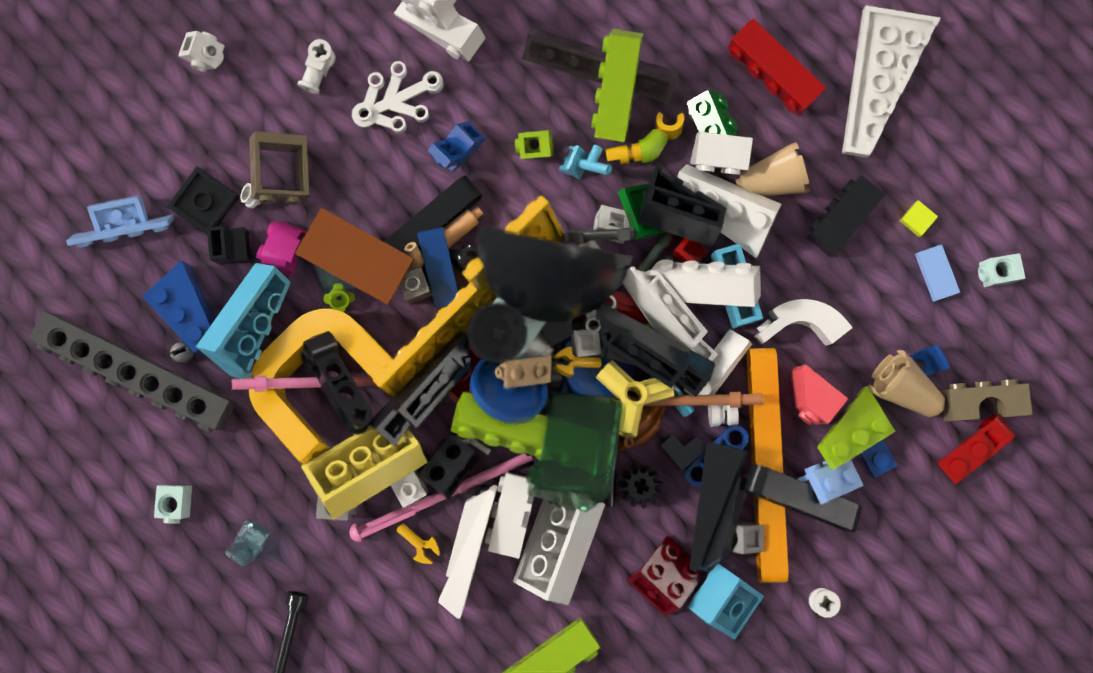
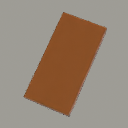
(354, 256)

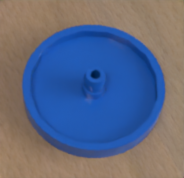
(585, 380)
(505, 404)

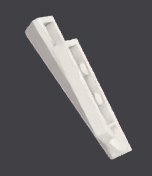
(666, 310)
(466, 551)

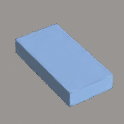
(937, 273)

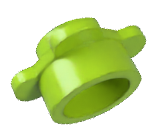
(338, 290)

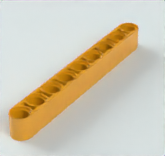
(767, 452)

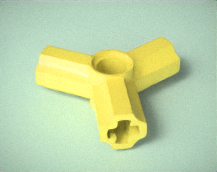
(648, 392)

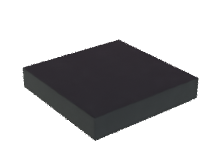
(203, 200)

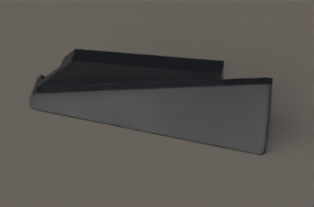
(654, 352)

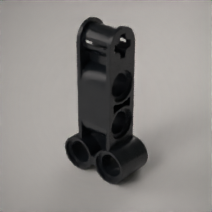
(322, 355)

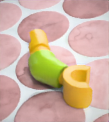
(651, 146)

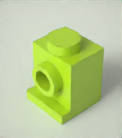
(545, 140)

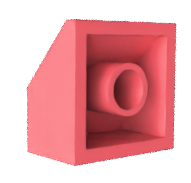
(814, 396)

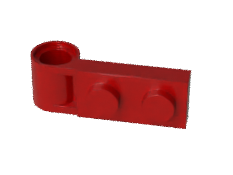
(976, 449)

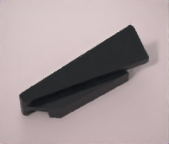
(424, 390)
(718, 505)

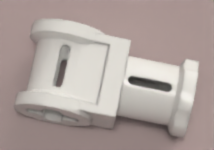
(317, 66)

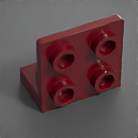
(666, 577)

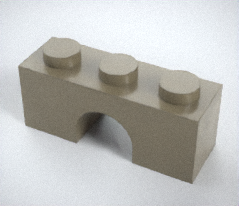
(1008, 400)

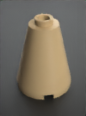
(777, 174)
(905, 384)

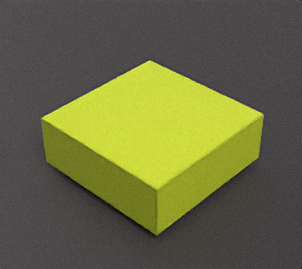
(918, 218)

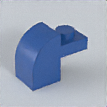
(457, 147)

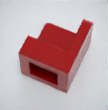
(689, 251)

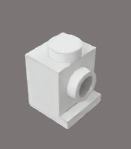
(611, 218)

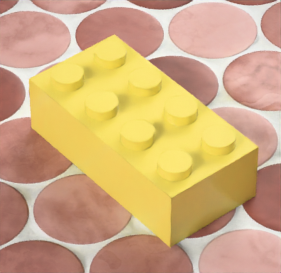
(361, 469)

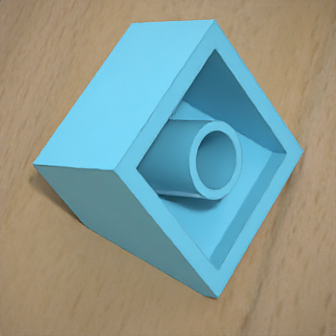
(725, 601)

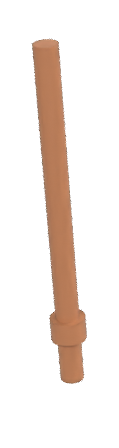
(734, 399)

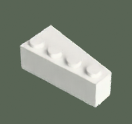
(747, 213)

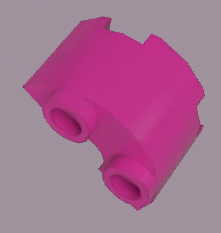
(281, 247)

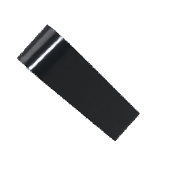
(437, 213)
(801, 498)

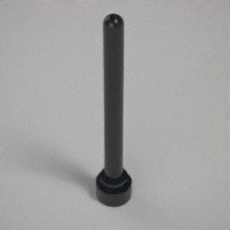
(295, 603)

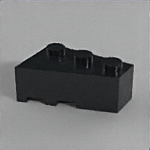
(680, 210)

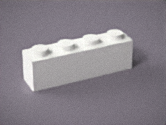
(712, 282)

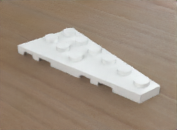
(883, 65)

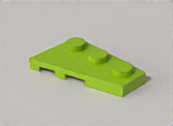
(856, 430)

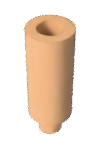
(462, 225)

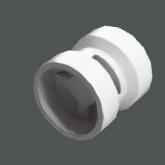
(722, 415)

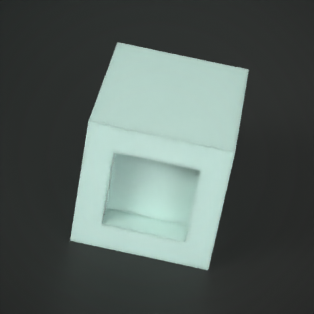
(1011, 268)
(164, 493)

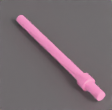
(261, 383)

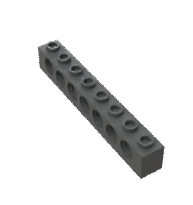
(48, 337)

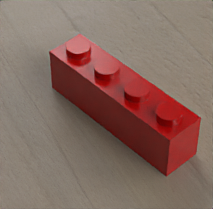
(775, 67)

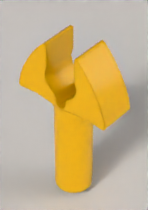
(580, 362)
(418, 543)

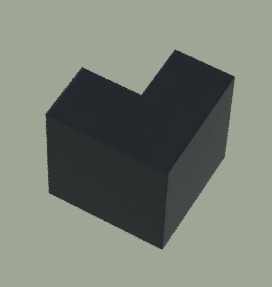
(228, 245)
(681, 454)

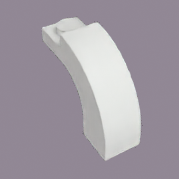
(818, 316)

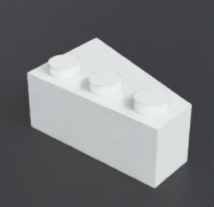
(510, 516)

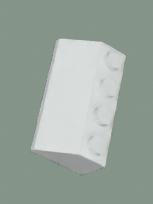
(557, 551)

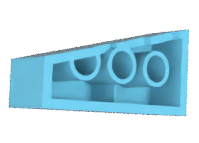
(244, 321)

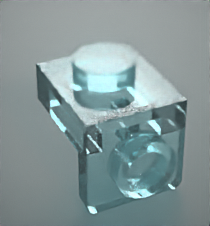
(247, 543)

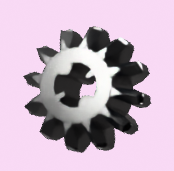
(648, 480)

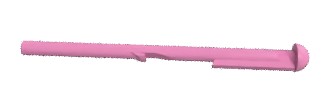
(358, 532)

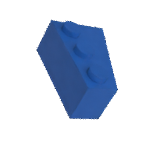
(182, 304)

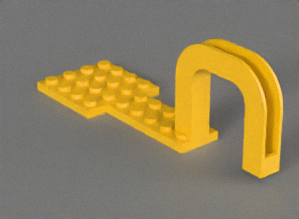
(390, 374)

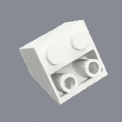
(721, 151)

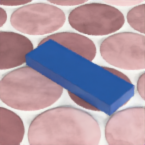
(438, 266)

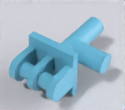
(579, 160)

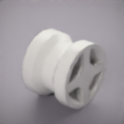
(818, 600)

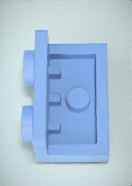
(832, 483)

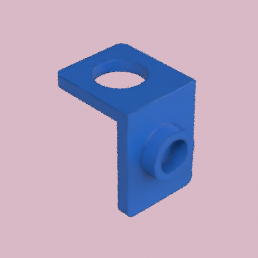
(933, 359)

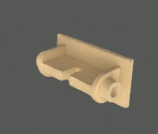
(525, 371)

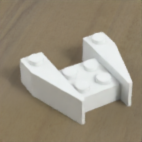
(443, 25)

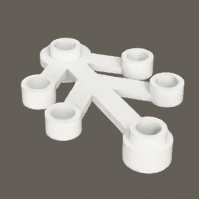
(393, 100)

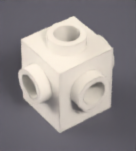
(202, 50)

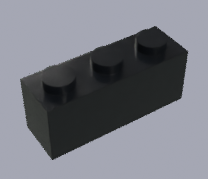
(844, 215)

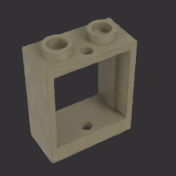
(284, 143)

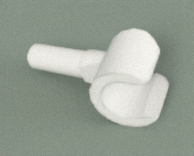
(477, 444)

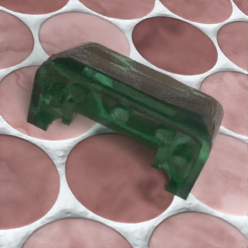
(577, 450)

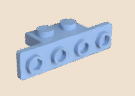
(117, 219)

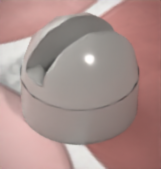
(183, 357)

